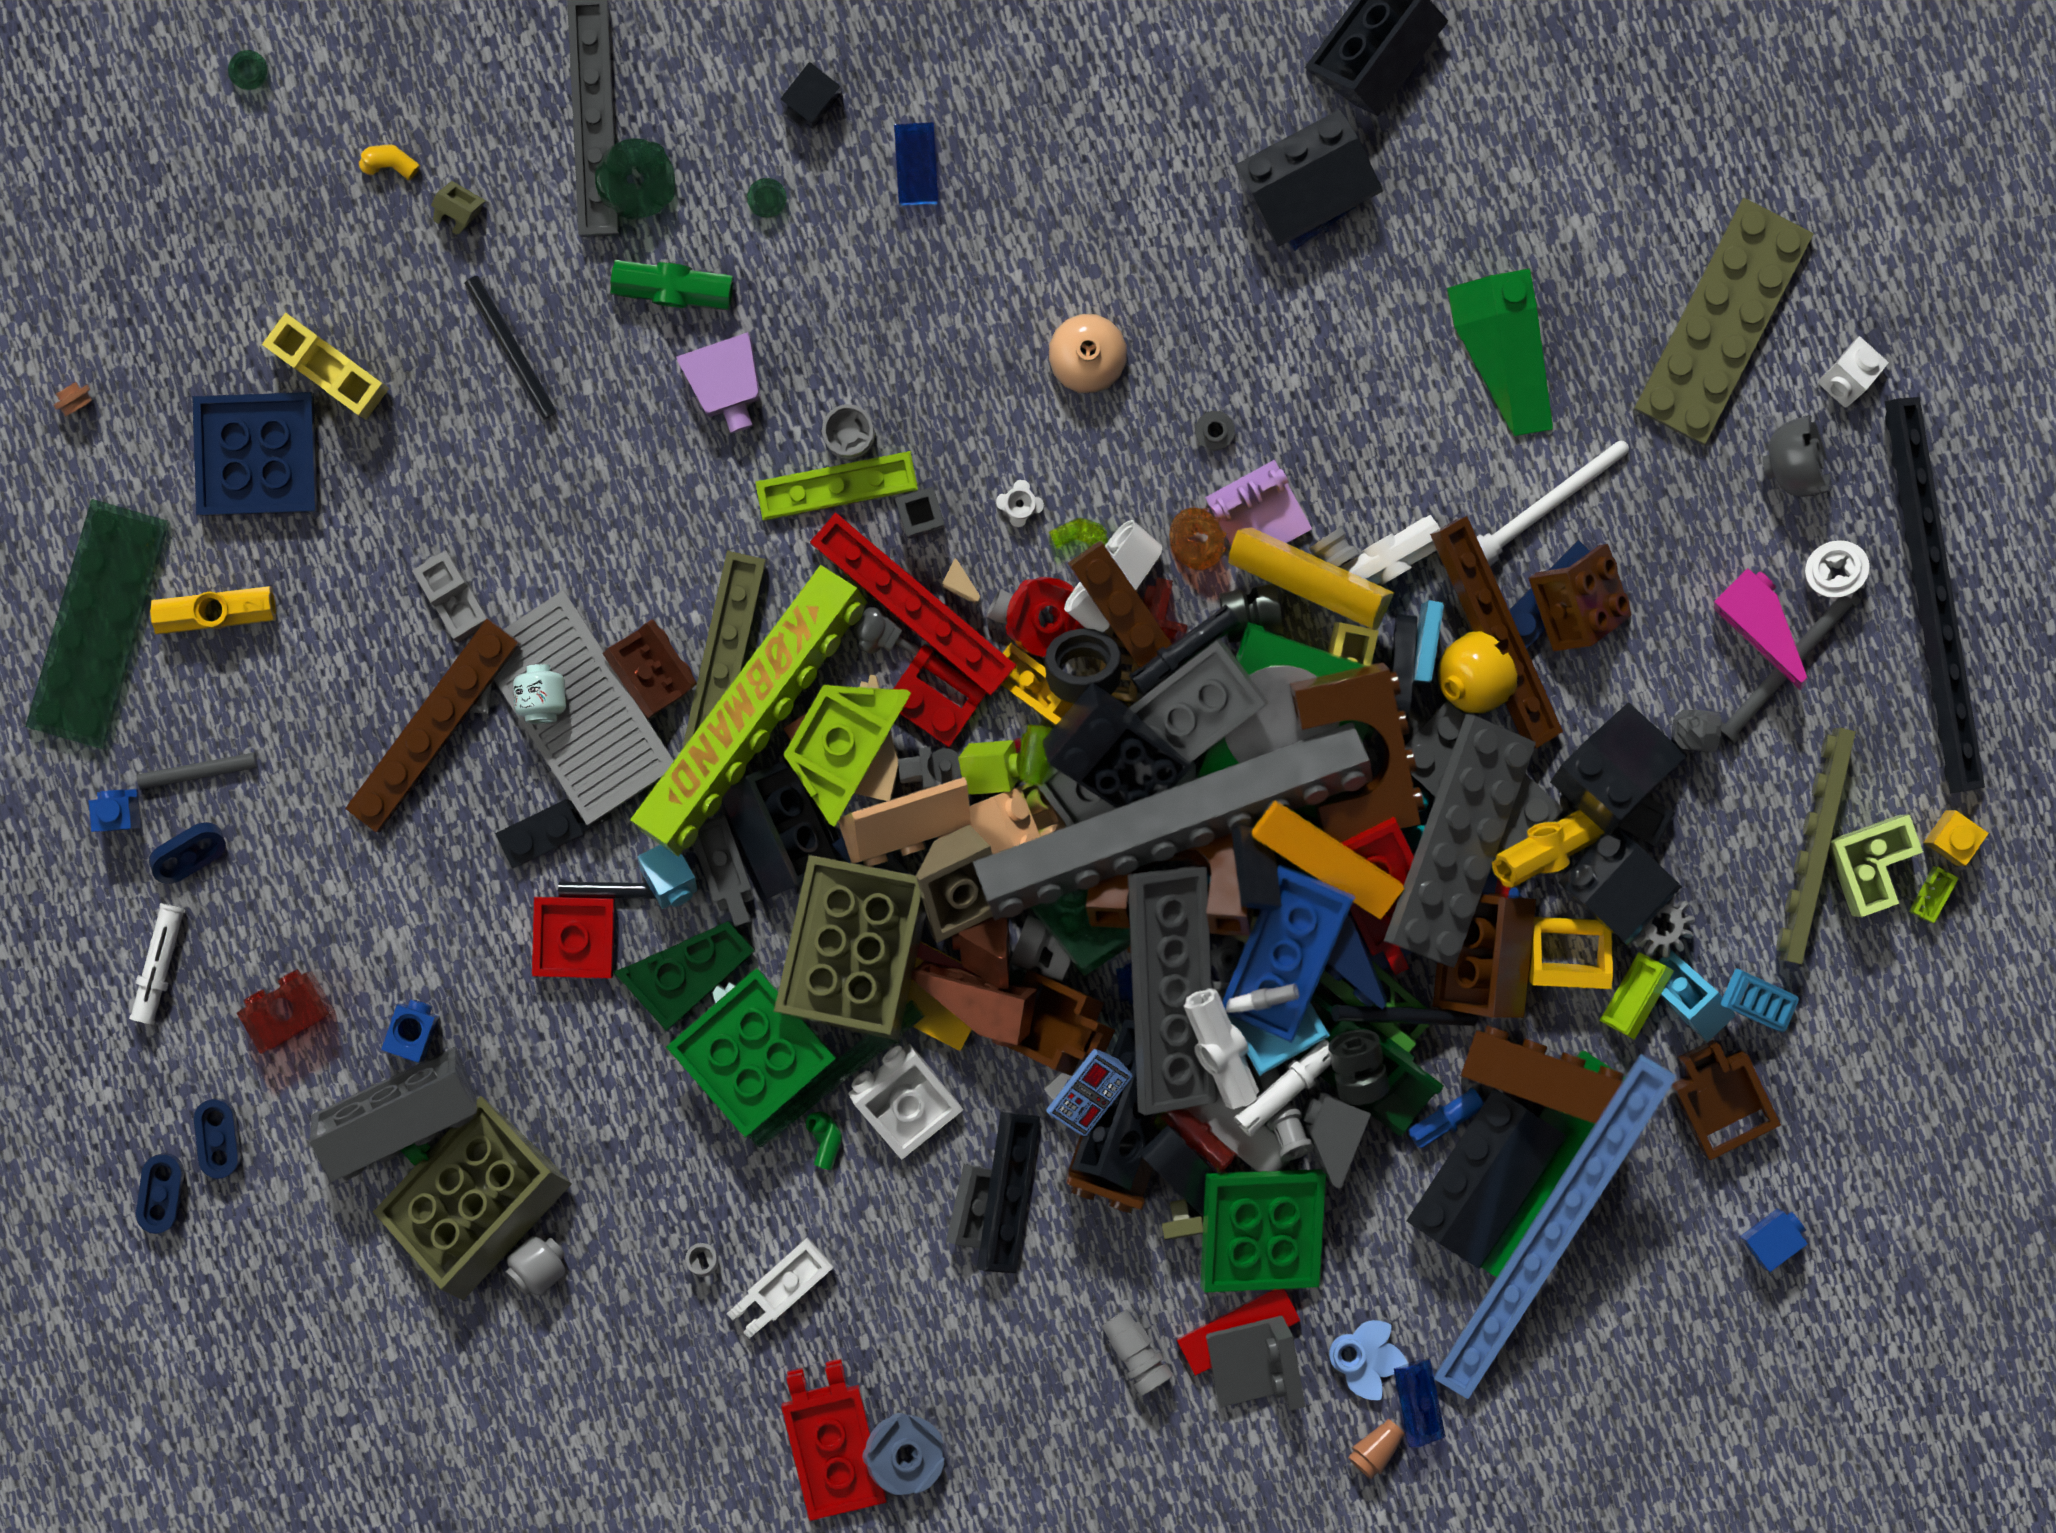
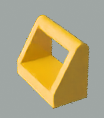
(1571, 975)

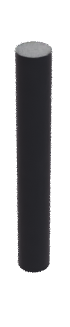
(605, 890)

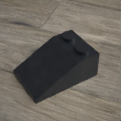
(1617, 768)

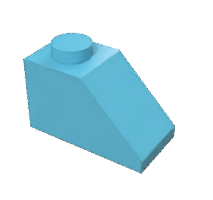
(1694, 999)

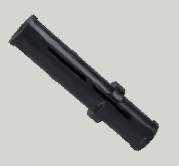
(1184, 650)

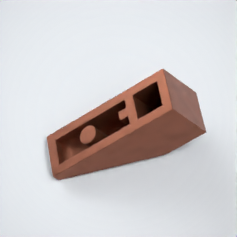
(985, 1008)

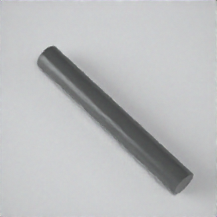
(197, 771)

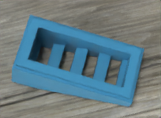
(1761, 1002)

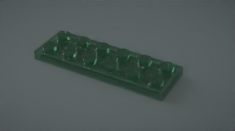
(97, 624)

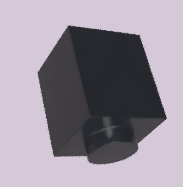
(810, 97)

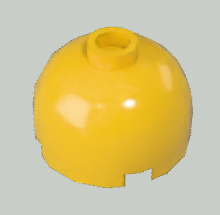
(1476, 673)

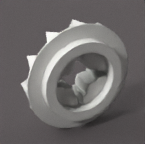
(1835, 555)

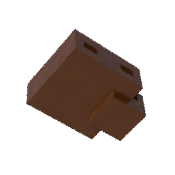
(1062, 1026)
(1720, 1093)

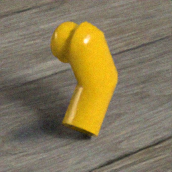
(387, 156)

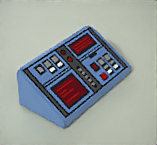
(1090, 1092)

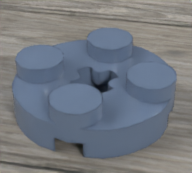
(882, 1454)

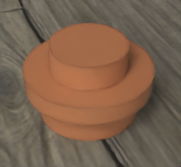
(72, 398)

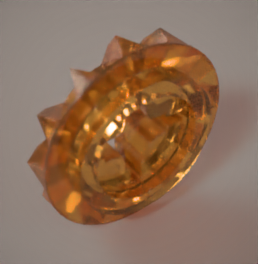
(1191, 552)

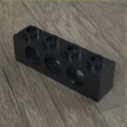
(1114, 1143)

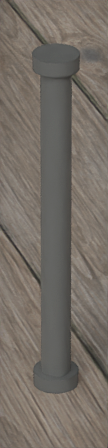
(1776, 678)

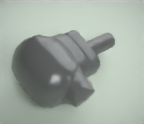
(879, 631)

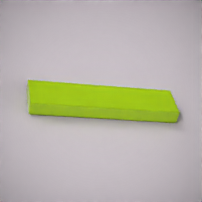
(836, 486)

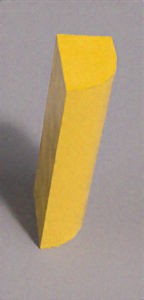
(1310, 577)

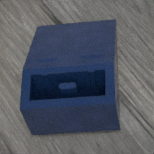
(1352, 960)

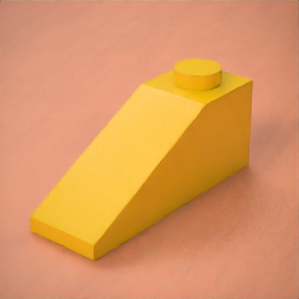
(1030, 686)

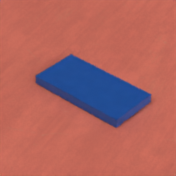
(1289, 949)

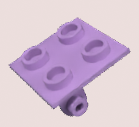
(1260, 502)

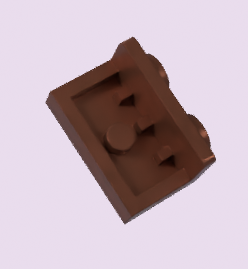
(650, 668)

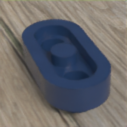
(188, 853)
(213, 1138)
(159, 1192)

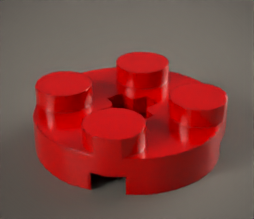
(1024, 611)

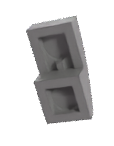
(450, 596)

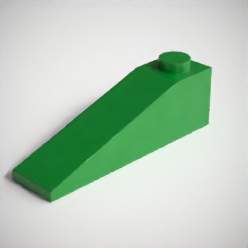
(1503, 336)

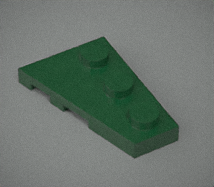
(684, 974)

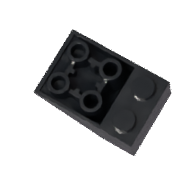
(1112, 751)

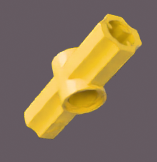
(189, 614)
(1545, 848)

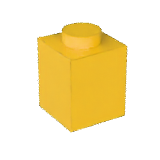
(1956, 838)

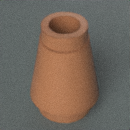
(1376, 1449)

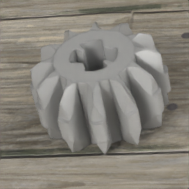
(1671, 936)

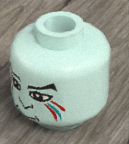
(539, 694)

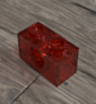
(308, 1003)

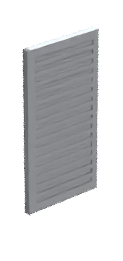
(602, 740)

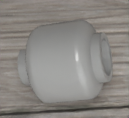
(535, 1265)

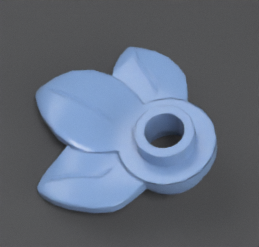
(1373, 1358)

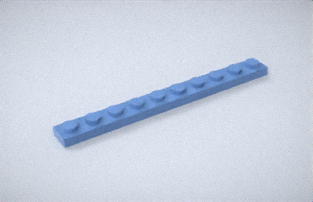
(1555, 1226)

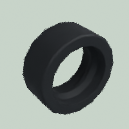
(1077, 644)

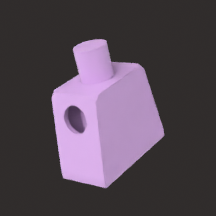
(724, 379)

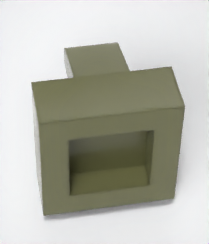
(458, 204)
(1181, 1225)

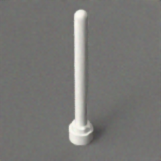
(1493, 544)

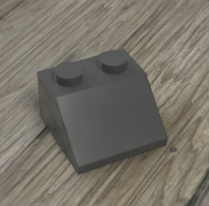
(1334, 1133)

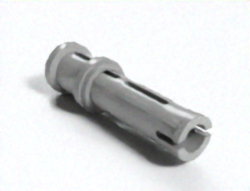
(1285, 1121)

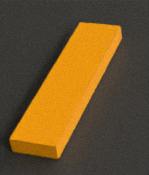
(1327, 859)

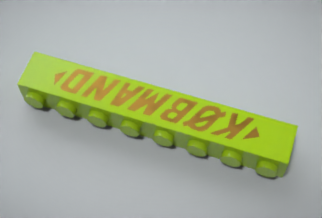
(749, 711)

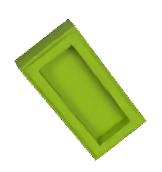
(1636, 995)

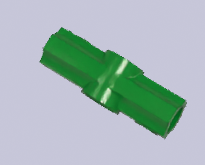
(671, 285)

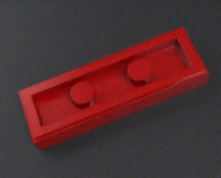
(1263, 1307)

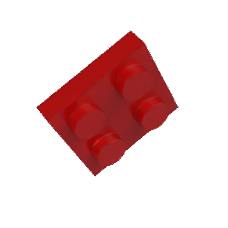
(573, 937)

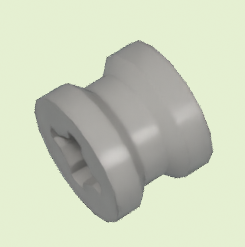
(1334, 548)

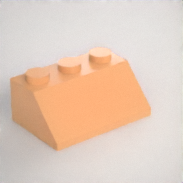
(905, 822)

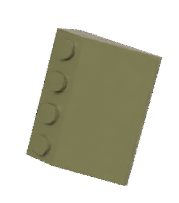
(852, 948)
(471, 1200)

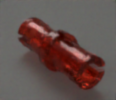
(1200, 1137)

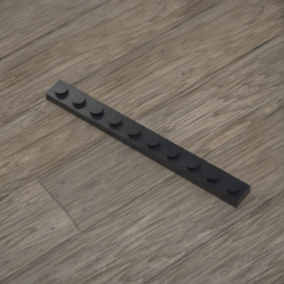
(1934, 594)

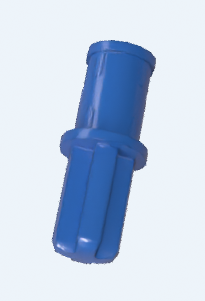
(1446, 1118)

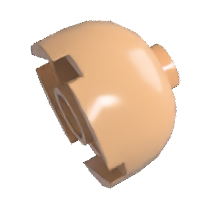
(1087, 372)

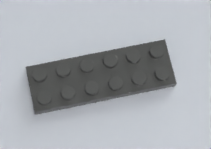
(1186, 710)
(1460, 840)
(1168, 966)

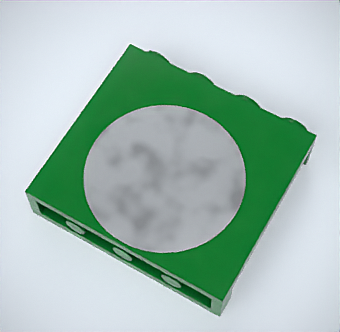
(1272, 666)

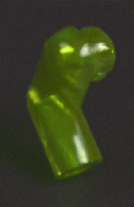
(1081, 530)

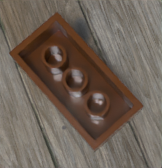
(1539, 1077)

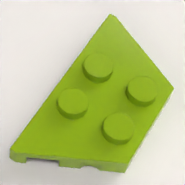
(841, 742)

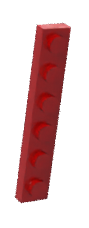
(913, 604)

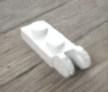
(783, 1285)

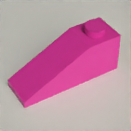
(1758, 617)

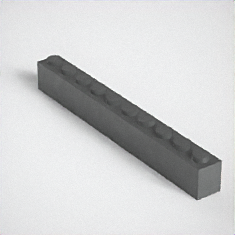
(1172, 821)

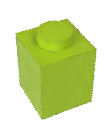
(990, 766)

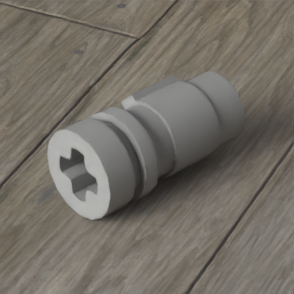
(1134, 1349)

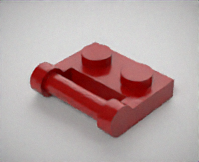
(929, 707)

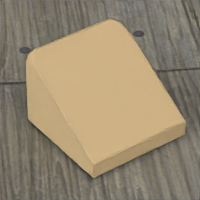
(960, 584)

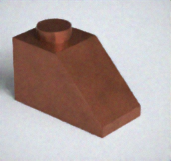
(986, 950)

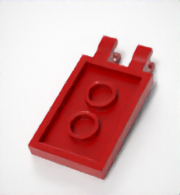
(1388, 850)
(828, 1442)

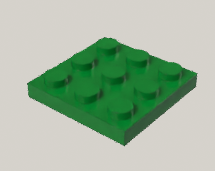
(750, 1054)
(1262, 1230)

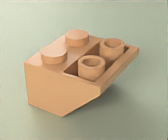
(1014, 818)

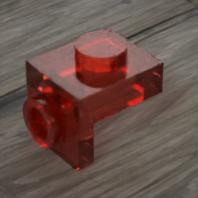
(1157, 600)

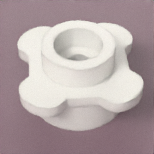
(1019, 514)

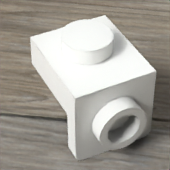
(1853, 372)

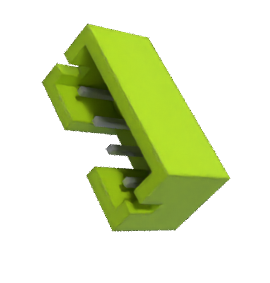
(1933, 894)

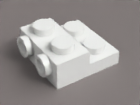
(904, 1100)

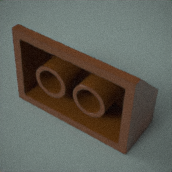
(1493, 961)

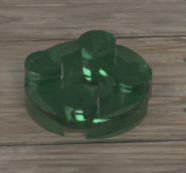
(624, 197)

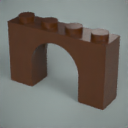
(1369, 697)
(1109, 899)

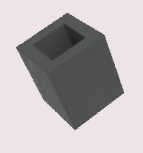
(920, 513)

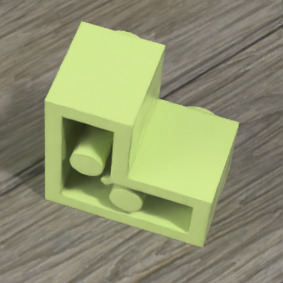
(1862, 861)

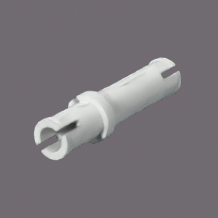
(144, 1009)
(1300, 1075)

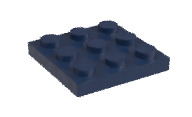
(255, 454)

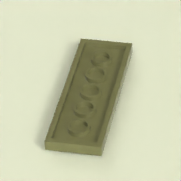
(1723, 321)

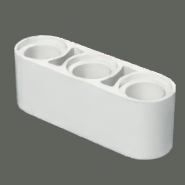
(1135, 555)

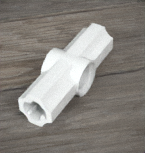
(1395, 553)
(1221, 1048)

